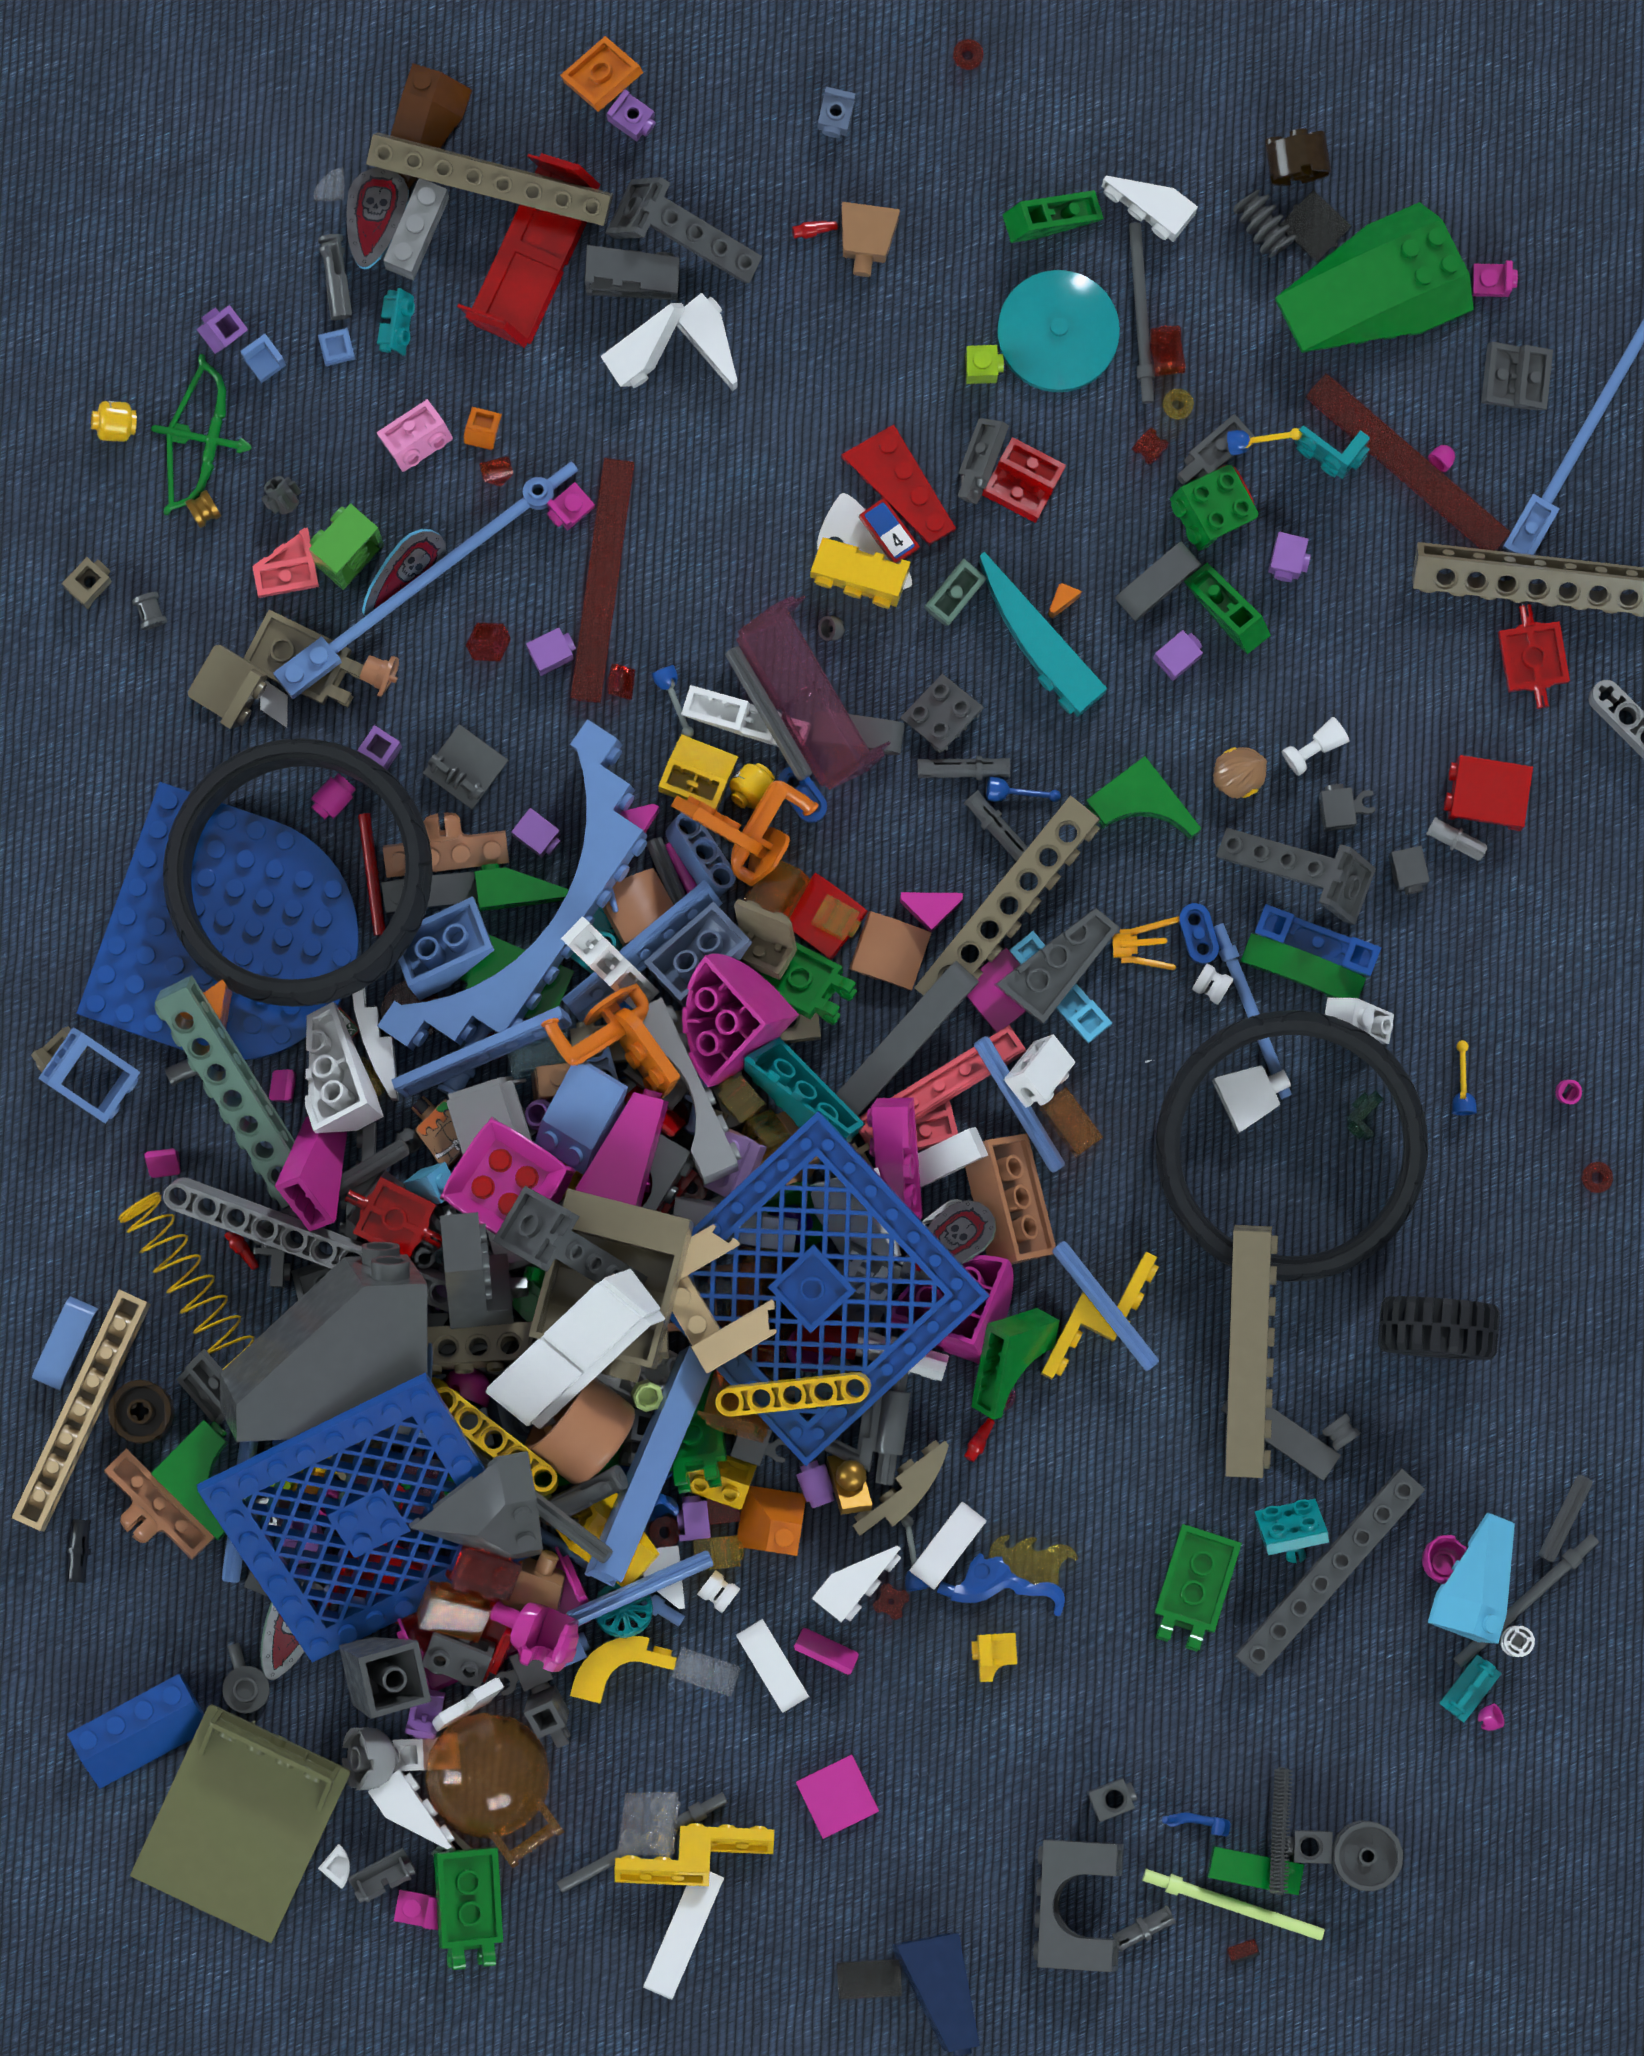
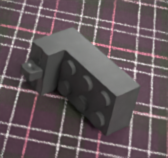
(476, 1283)

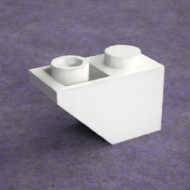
(1362, 1015)

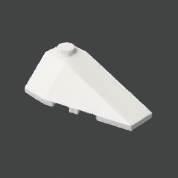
(338, 1084)

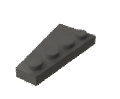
(1052, 971)

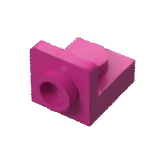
(1494, 279)
(569, 507)

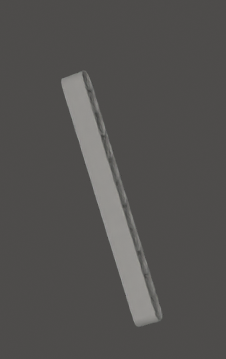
(283, 1225)

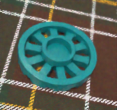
(625, 1615)

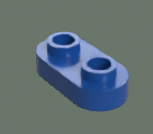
(809, 789)
(1198, 934)

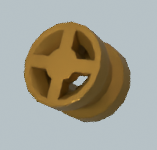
(203, 509)

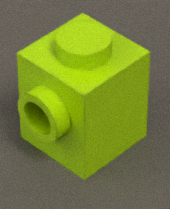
(983, 364)

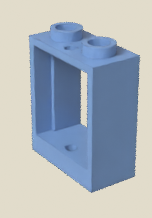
(65, 1059)

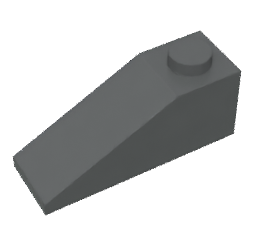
(445, 891)

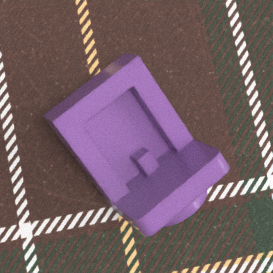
(422, 1716)

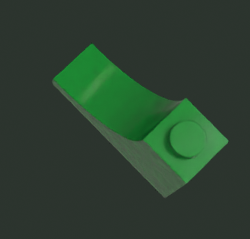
(1141, 793)
(1006, 1353)
(190, 1465)

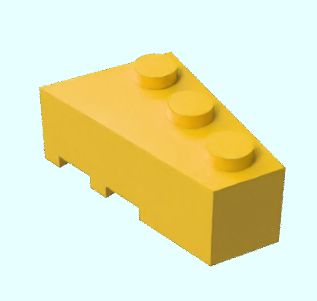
(859, 572)

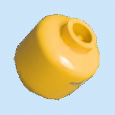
(114, 421)
(750, 785)

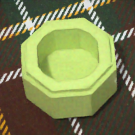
(646, 1395)

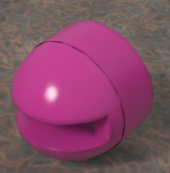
(1442, 457)
(1572, 1095)
(1491, 1717)

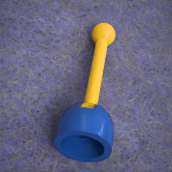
(1240, 442)
(1463, 1102)

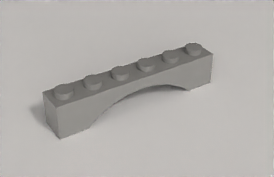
(710, 1147)

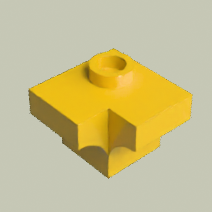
(993, 1652)

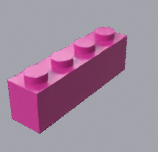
(896, 1148)

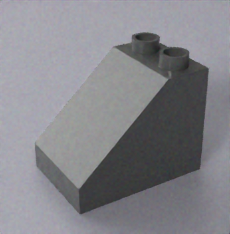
(331, 1349)

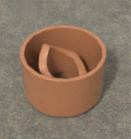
(584, 1433)

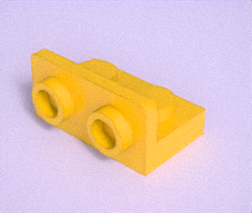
(735, 1478)

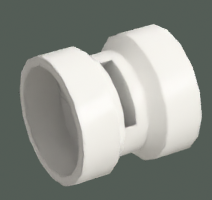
(1219, 986)
(712, 1588)
(1513, 1638)

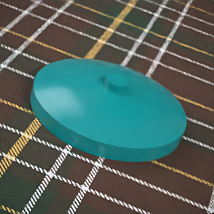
(1058, 331)

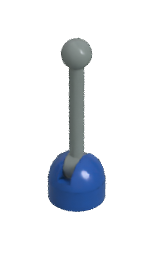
(666, 680)
(912, 1582)

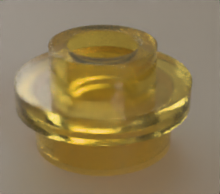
(1178, 394)

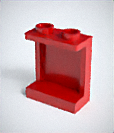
(1489, 791)

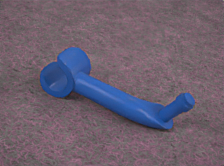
(1219, 1826)

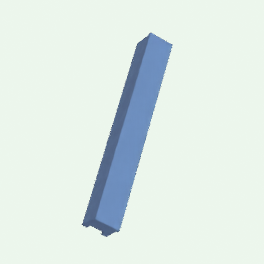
(650, 1467)

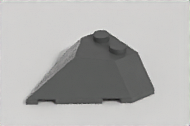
(491, 1511)

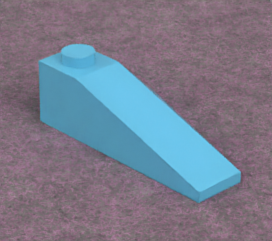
(1478, 1590)

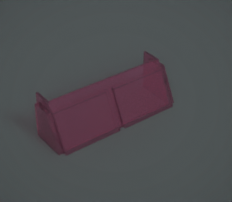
(805, 696)

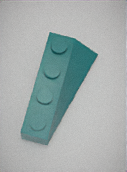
(798, 1088)

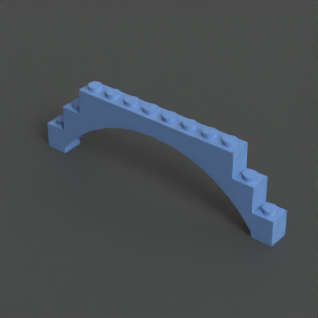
(604, 860)

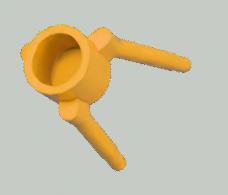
(1125, 944)

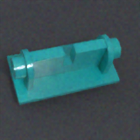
(399, 308)
(1470, 1688)

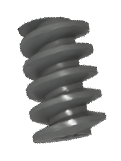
(1263, 224)

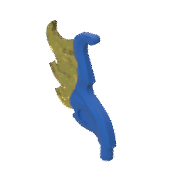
(1015, 1568)

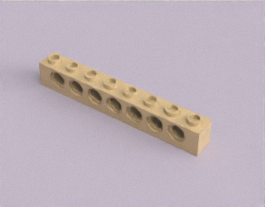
(81, 1410)

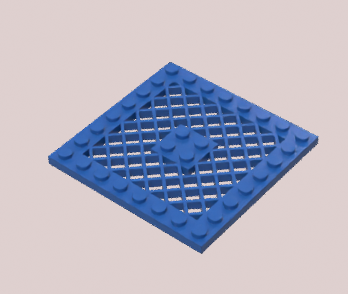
(816, 1288)
(362, 1519)

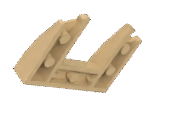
(708, 1341)

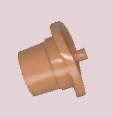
(380, 672)

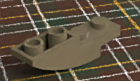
(914, 1480)

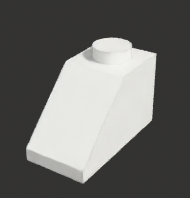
(668, 1557)

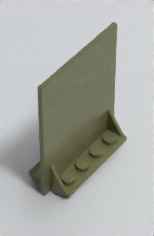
(240, 1823)

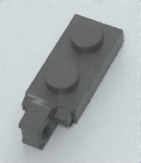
(1210, 452)
(981, 458)

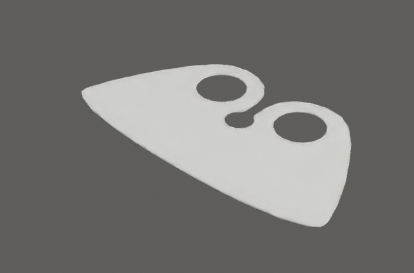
(844, 523)

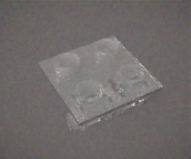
(649, 1824)

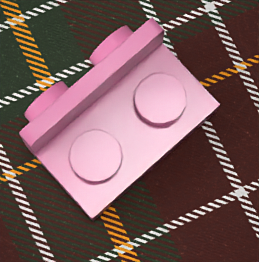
(415, 435)

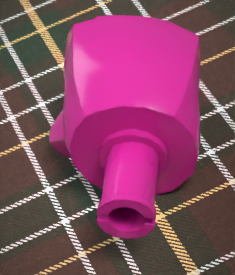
(540, 1634)

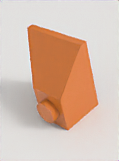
(771, 1520)

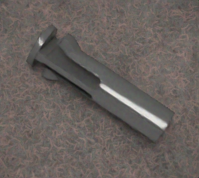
(335, 276)
(591, 1491)

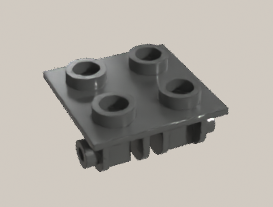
(942, 713)
(465, 766)

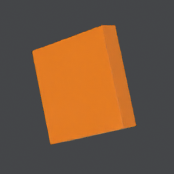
(601, 74)

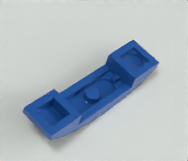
(1340, 949)

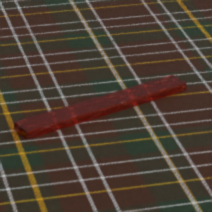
(1408, 464)
(602, 580)

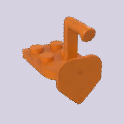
(764, 844)
(628, 1029)

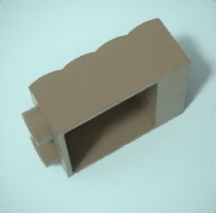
(640, 1238)

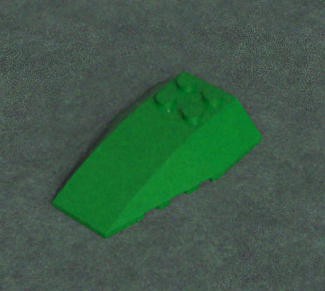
(1380, 284)

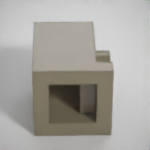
(76, 581)

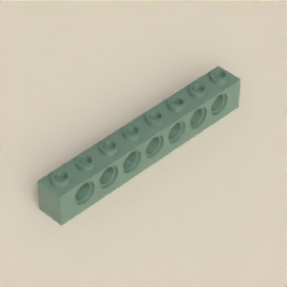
(189, 998)

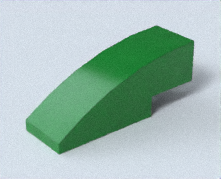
(1250, 1869)

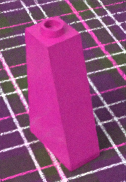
(628, 1151)
(313, 1176)

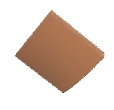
(639, 902)
(890, 950)

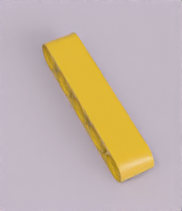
(806, 1385)
(485, 1428)

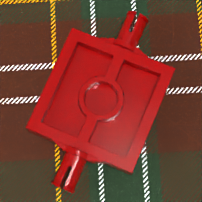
(1533, 656)
(394, 1217)

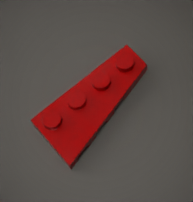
(896, 476)

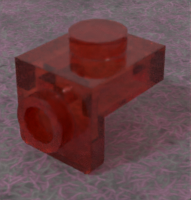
(1167, 350)

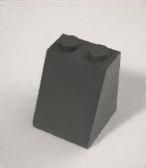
(384, 1675)

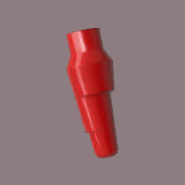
(811, 229)
(240, 1246)
(978, 1441)

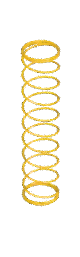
(141, 1206)

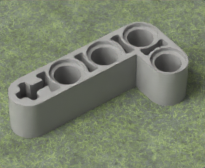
(1630, 733)

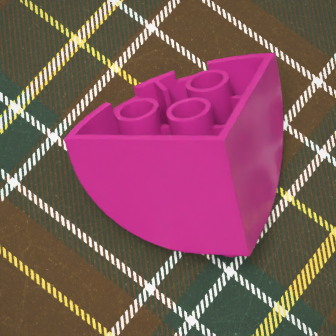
(730, 1016)
(967, 1338)

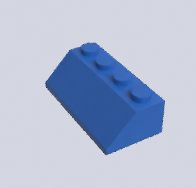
(138, 1731)

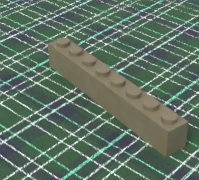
(1249, 1351)

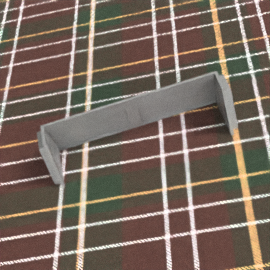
(472, 1110)

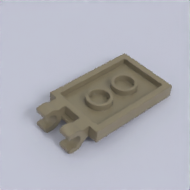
(283, 639)

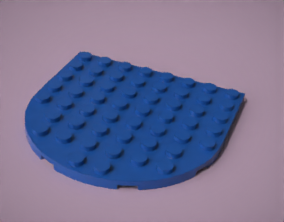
(263, 903)

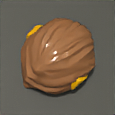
(1240, 772)

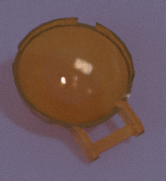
(490, 1780)

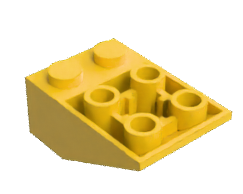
(594, 1520)

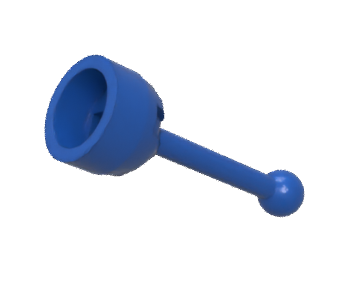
(998, 790)

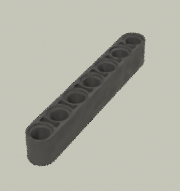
(907, 1038)

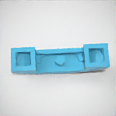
(1076, 1006)

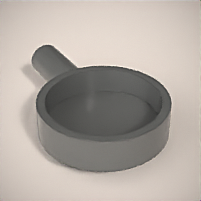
(246, 1686)

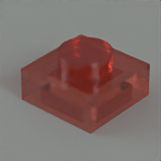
(721, 1513)

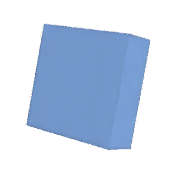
(336, 347)

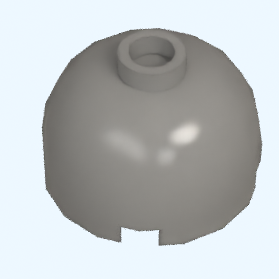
(369, 1758)

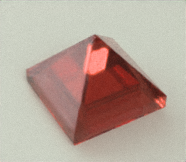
(496, 471)
(621, 681)

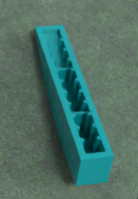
(1044, 648)

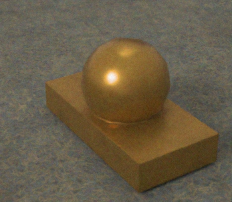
(849, 1485)

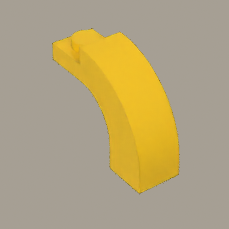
(598, 1666)

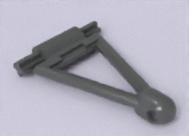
(880, 1431)

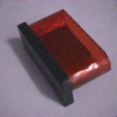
(1243, 1951)

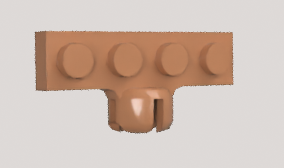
(451, 847)
(155, 1507)

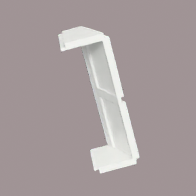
(576, 1349)

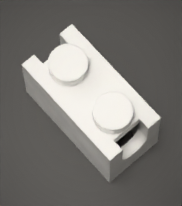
(1040, 1071)

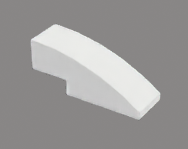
(950, 1156)

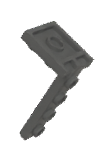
(646, 206)
(1342, 879)
(543, 1232)

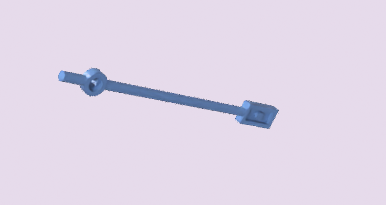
(1539, 511)
(322, 657)

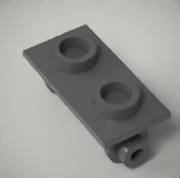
(392, 1869)

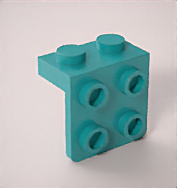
(1333, 461)

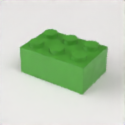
(345, 545)

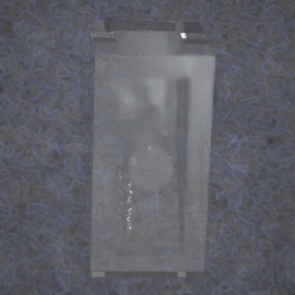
(706, 1671)

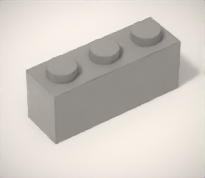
(416, 229)

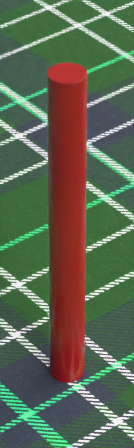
(371, 874)

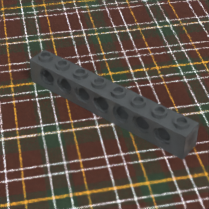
(1329, 1572)

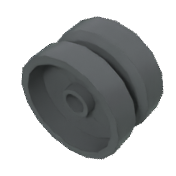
(1385, 1856)

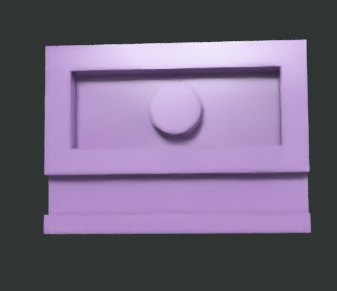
(751, 1159)

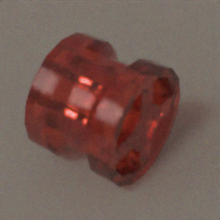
(1150, 446)

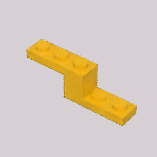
(1090, 1318)
(695, 1849)

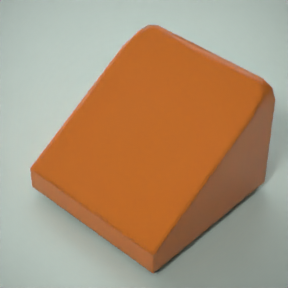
(482, 428)
(1063, 598)

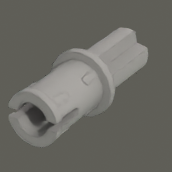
(1457, 839)

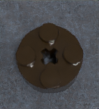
(1298, 157)
(128, 1399)

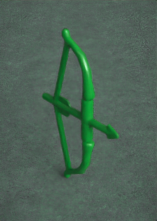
(181, 434)

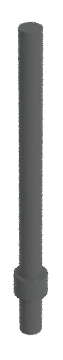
(1145, 370)
(1571, 1559)
(697, 1812)

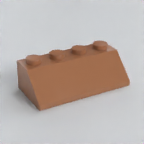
(1012, 1191)

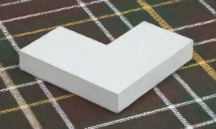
(476, 1699)

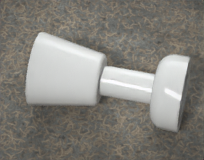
(1325, 739)

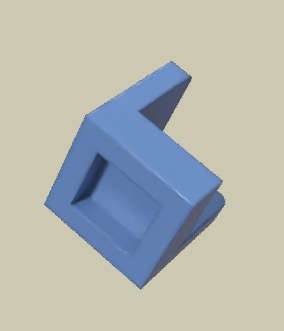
(263, 358)

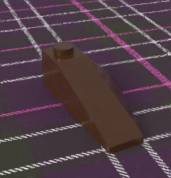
(429, 109)

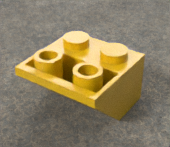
(698, 772)

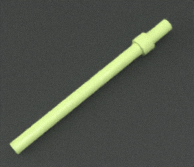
(1175, 1884)

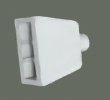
(1249, 1094)

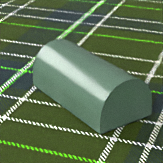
(955, 592)

